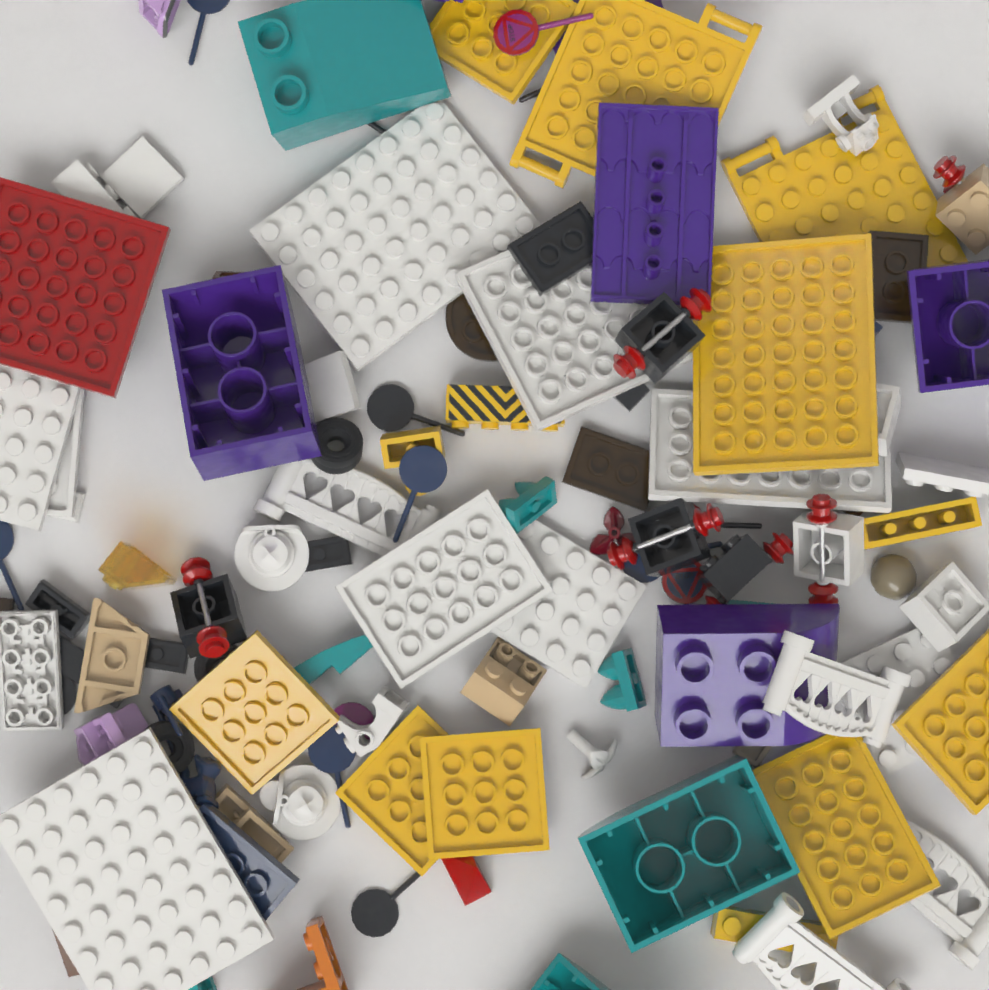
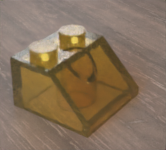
(133, 570)

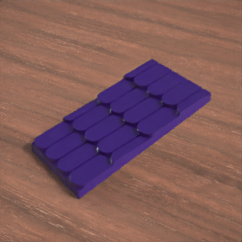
(653, 202)

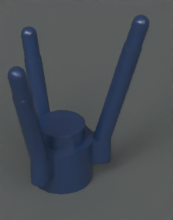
(162, 702)

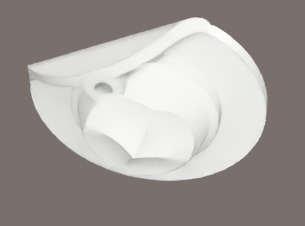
(272, 556)
(305, 802)

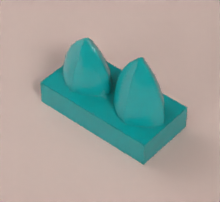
(531, 504)
(629, 691)

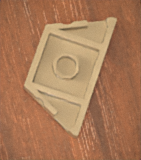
(111, 659)

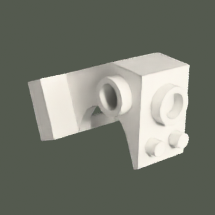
(837, 104)
(388, 709)

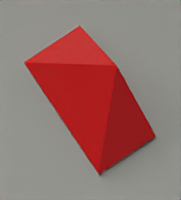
(467, 878)

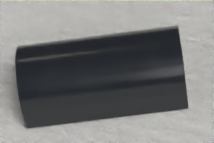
(70, 615)

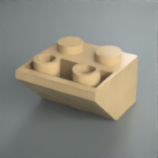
(503, 681)

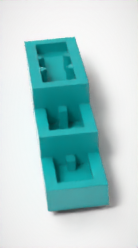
(338, 656)

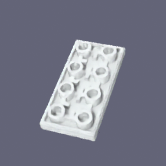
(943, 474)
(30, 671)

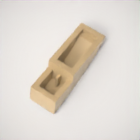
(252, 823)

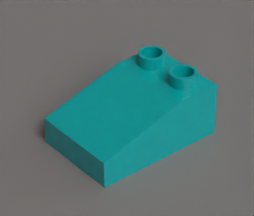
(341, 65)

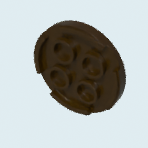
(467, 332)

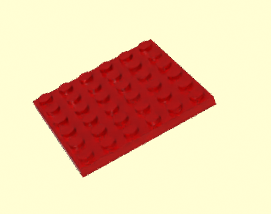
(72, 286)

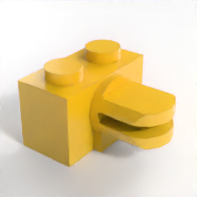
(396, 444)

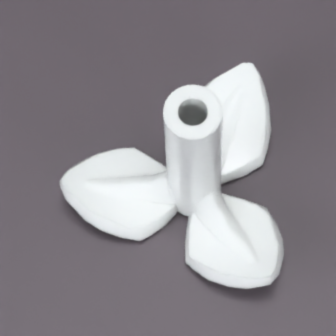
(597, 757)

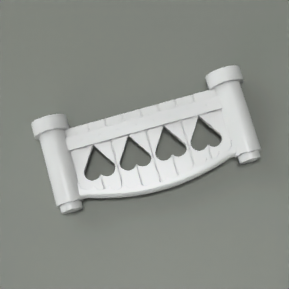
(288, 495)
(798, 664)
(782, 928)
(967, 929)

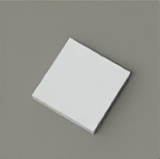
(142, 177)
(331, 386)

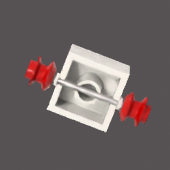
(827, 548)

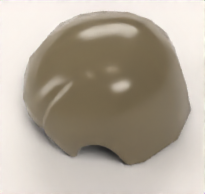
(893, 577)

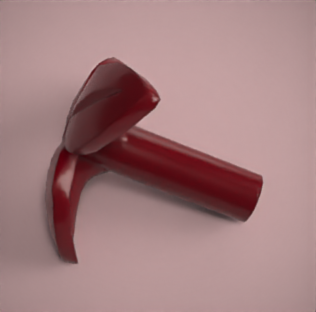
(613, 523)

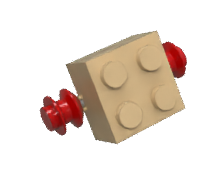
(965, 205)

